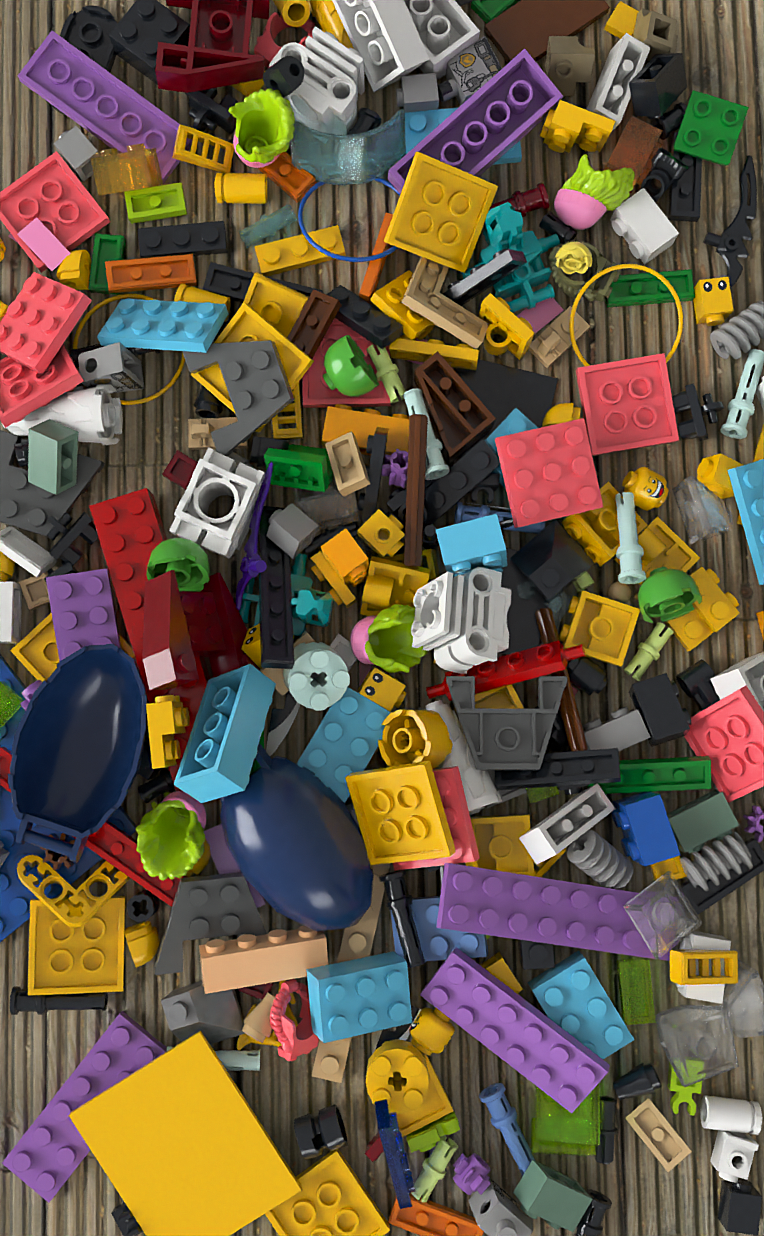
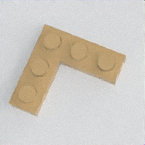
(424, 298)

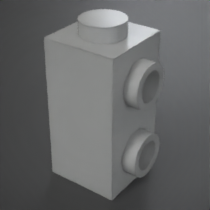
(619, 732)

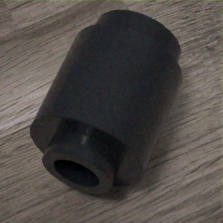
(586, 675)

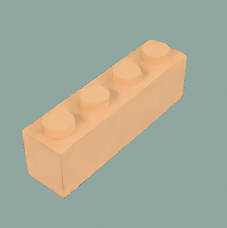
(261, 958)

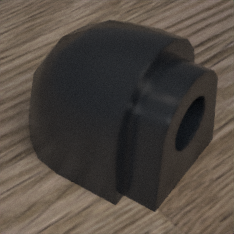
(284, 75)
(260, 446)

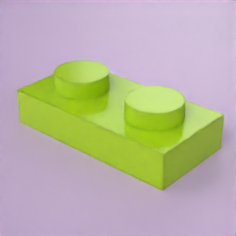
(155, 203)

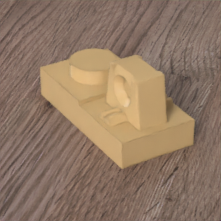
(556, 338)
(199, 432)
(347, 464)
(658, 1134)

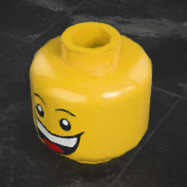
(647, 486)
(431, 1031)

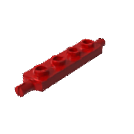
(514, 668)

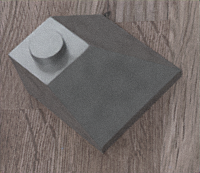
(213, 1013)

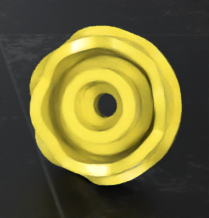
(573, 258)

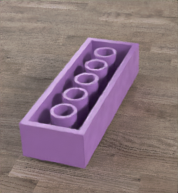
(488, 121)

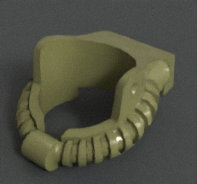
(599, 288)

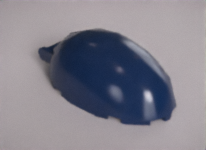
(78, 747)
(298, 845)

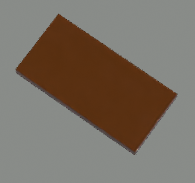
(533, 21)

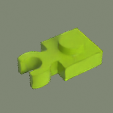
(683, 1094)
(427, 1136)

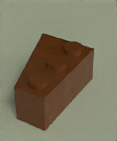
(452, 407)

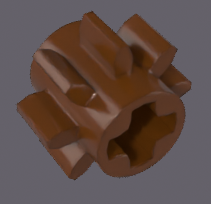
(55, 857)

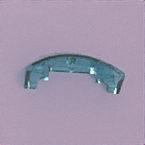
(349, 157)

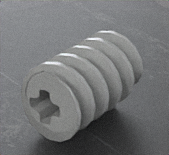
(740, 332)
(600, 860)
(716, 861)

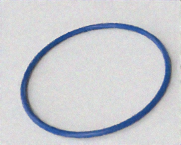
(328, 253)

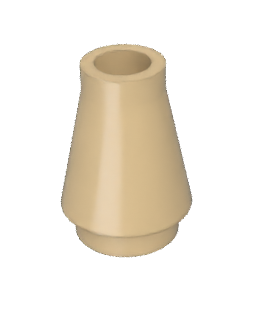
(258, 1021)

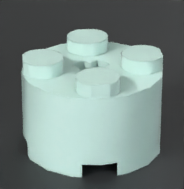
(327, 686)

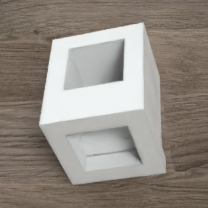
(726, 1148)

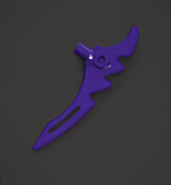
(252, 563)

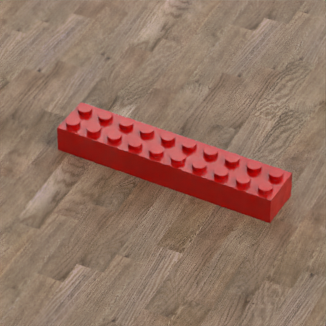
(128, 533)

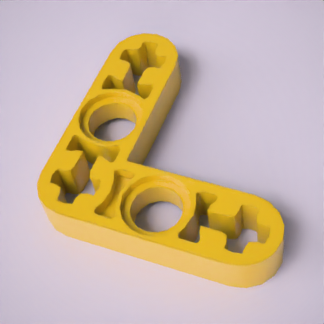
(79, 897)

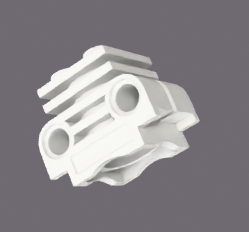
(330, 83)
(210, 479)
(462, 618)

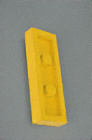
(298, 252)
(456, 356)

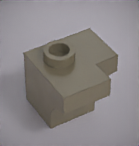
(656, 32)
(568, 63)

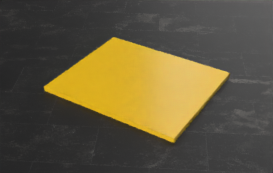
(185, 1146)

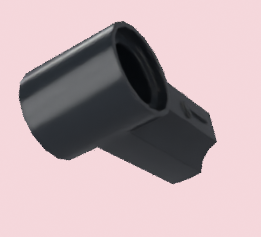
(697, 684)

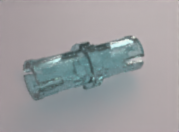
(268, 225)

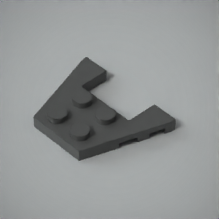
(253, 383)
(28, 505)
(507, 736)
(207, 909)

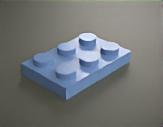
(439, 942)

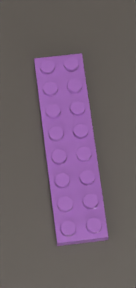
(538, 910)

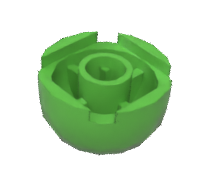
(348, 369)
(185, 558)
(667, 594)

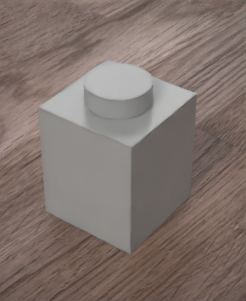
(418, 93)
(77, 152)
(291, 530)

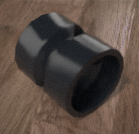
(320, 1132)

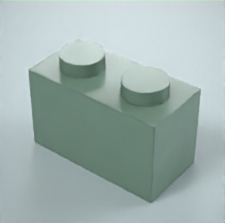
(52, 456)
(702, 821)
(552, 1196)

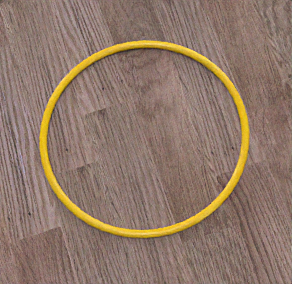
(624, 266)
(123, 296)

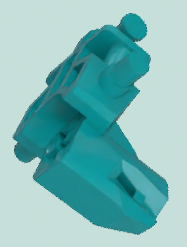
(503, 231)
(305, 600)

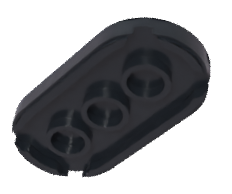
(89, 33)

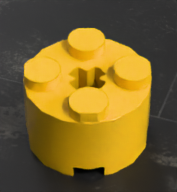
(414, 738)
(397, 1057)

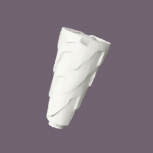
(86, 411)
(476, 783)

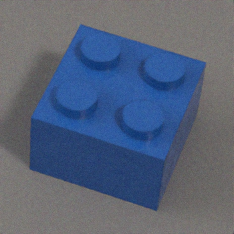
(645, 828)

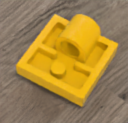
(389, 301)
(502, 321)
(663, 549)
(391, 584)

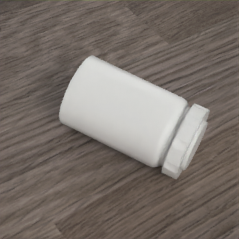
(730, 1115)

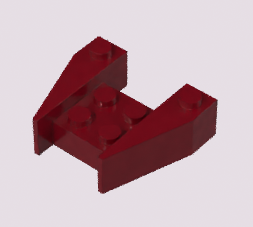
(216, 46)
(190, 626)

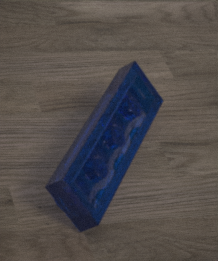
(395, 1153)

